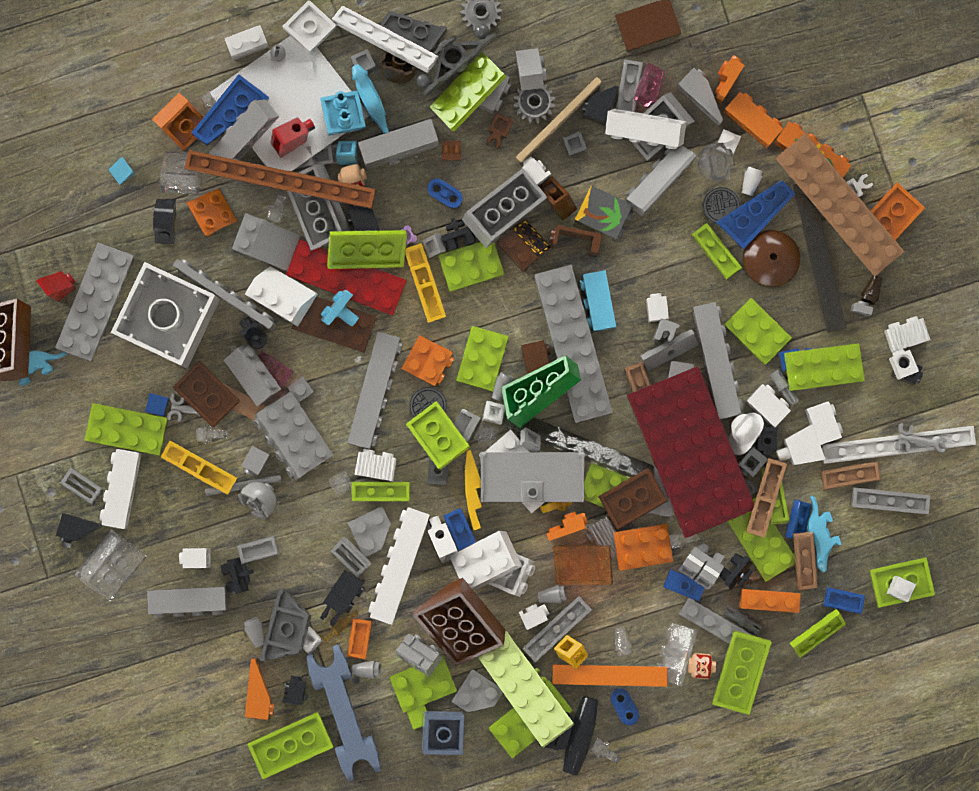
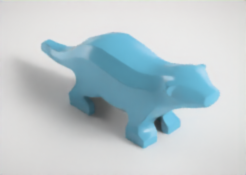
(369, 97)
(39, 360)
(822, 540)

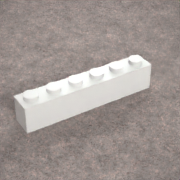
(399, 566)

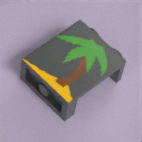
(604, 213)

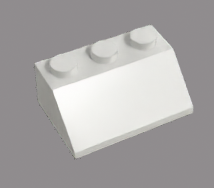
(281, 295)

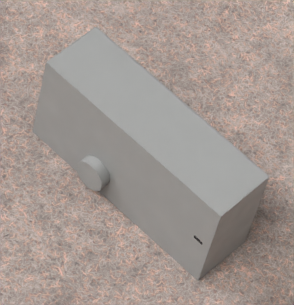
(398, 144)
(504, 208)

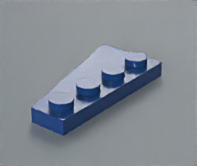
(227, 109)
(755, 214)

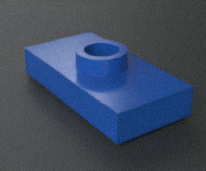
(683, 585)
(844, 600)

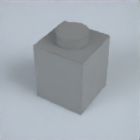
(255, 461)

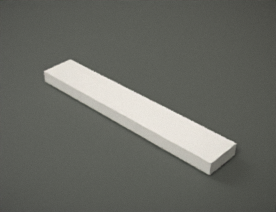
(385, 39)

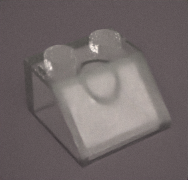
(176, 178)

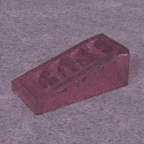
(643, 95)
(282, 382)

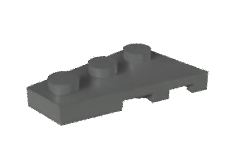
(418, 32)

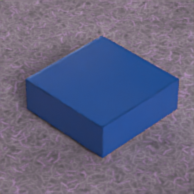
(157, 404)

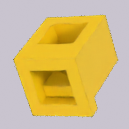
(571, 651)

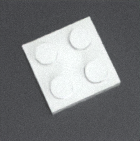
(309, 26)

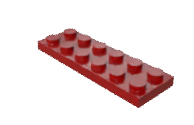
(368, 285)

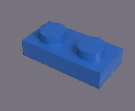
(799, 518)
(459, 529)

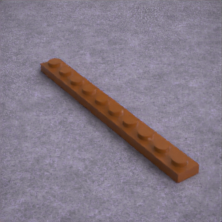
(280, 179)

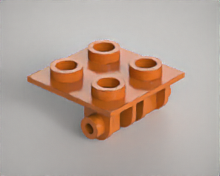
(211, 212)

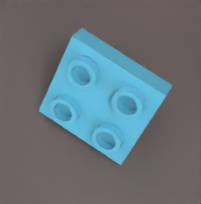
(342, 112)
(339, 309)

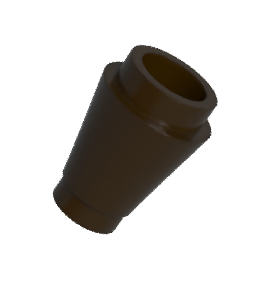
(872, 290)

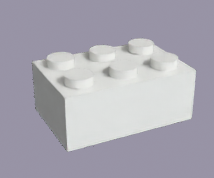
(486, 560)

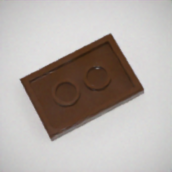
(647, 24)
(206, 394)
(633, 499)

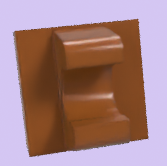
(451, 150)

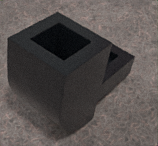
(164, 221)

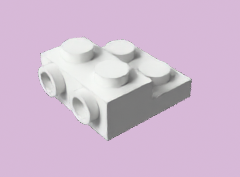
(515, 581)

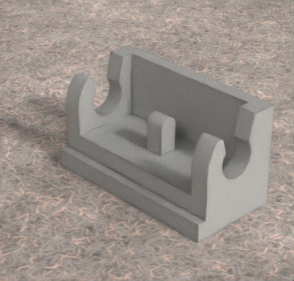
(666, 328)
(466, 423)

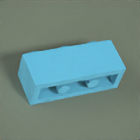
(598, 301)

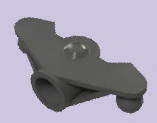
(447, 46)

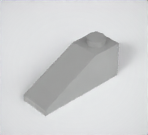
(698, 90)

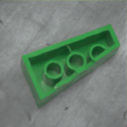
(539, 389)

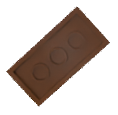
(338, 331)

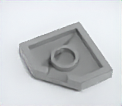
(370, 530)
(477, 693)

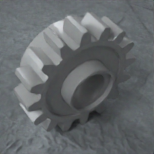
(474, 20)
(534, 112)

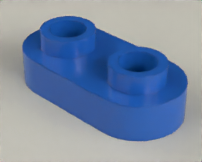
(445, 193)
(625, 706)

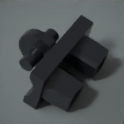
(450, 238)
(253, 333)
(742, 565)
(239, 575)

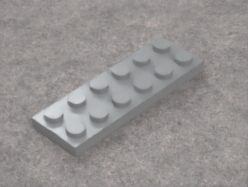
(220, 291)
(94, 302)

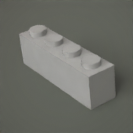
(246, 131)
(187, 600)

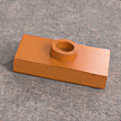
(359, 638)

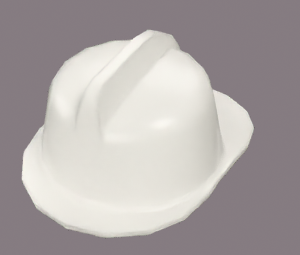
(745, 432)

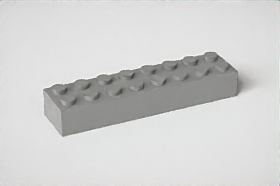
(573, 338)

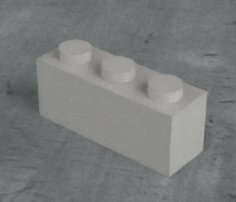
(252, 374)

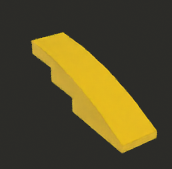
(424, 282)
(198, 467)
(472, 482)

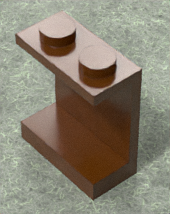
(577, 233)

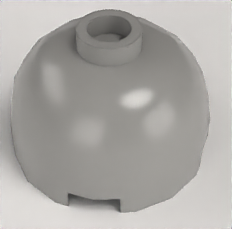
(259, 498)

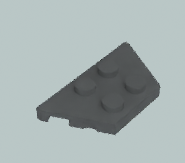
(286, 628)

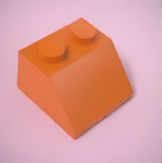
(179, 120)

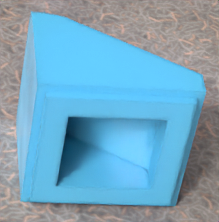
(346, 152)
(121, 171)

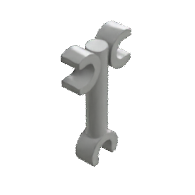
(177, 408)
(905, 438)

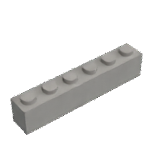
(716, 360)
(374, 390)

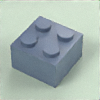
(442, 732)

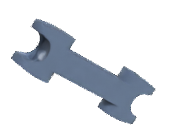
(354, 745)

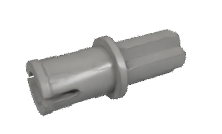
(783, 386)

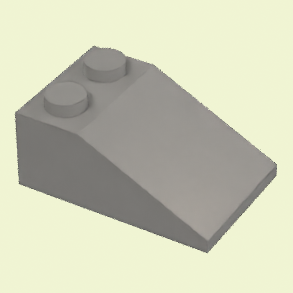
(665, 107)
(266, 242)

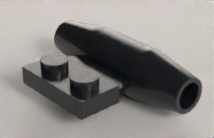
(578, 737)

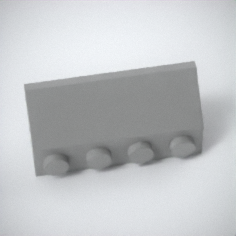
(660, 179)
(317, 214)

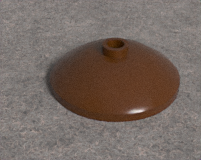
(767, 271)

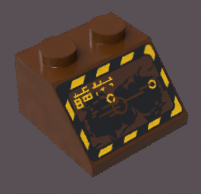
(523, 245)

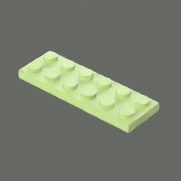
(526, 691)

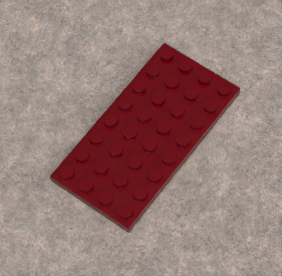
(691, 452)

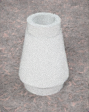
(751, 180)

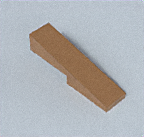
(766, 497)

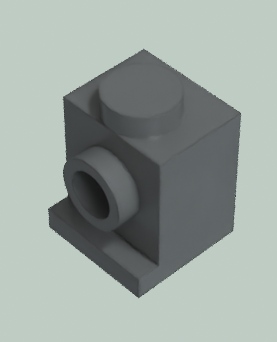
(758, 460)
(438, 479)

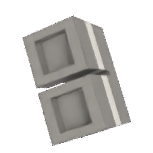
(699, 558)

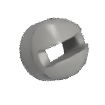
(282, 53)

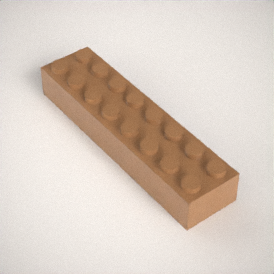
(839, 204)

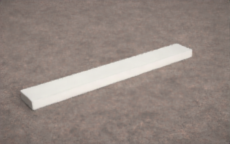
(885, 445)

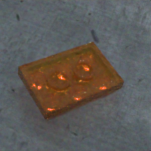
(583, 564)

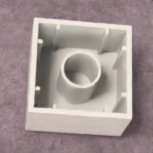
(165, 315)

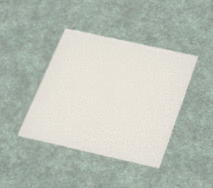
(292, 94)

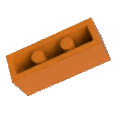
(753, 119)
(769, 600)

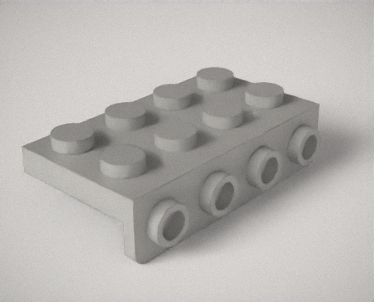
(292, 436)

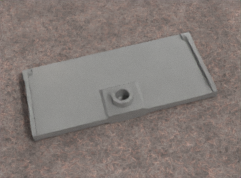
(532, 476)

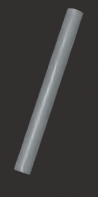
(240, 485)

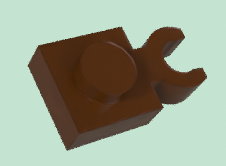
(500, 128)

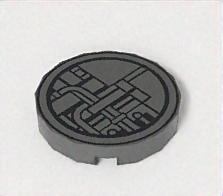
(719, 203)
(424, 398)

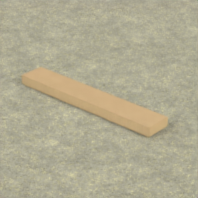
(558, 121)

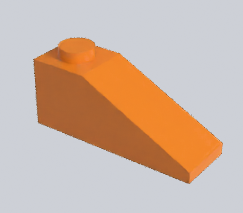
(258, 696)

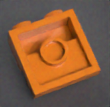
(728, 75)
(428, 361)
(571, 524)

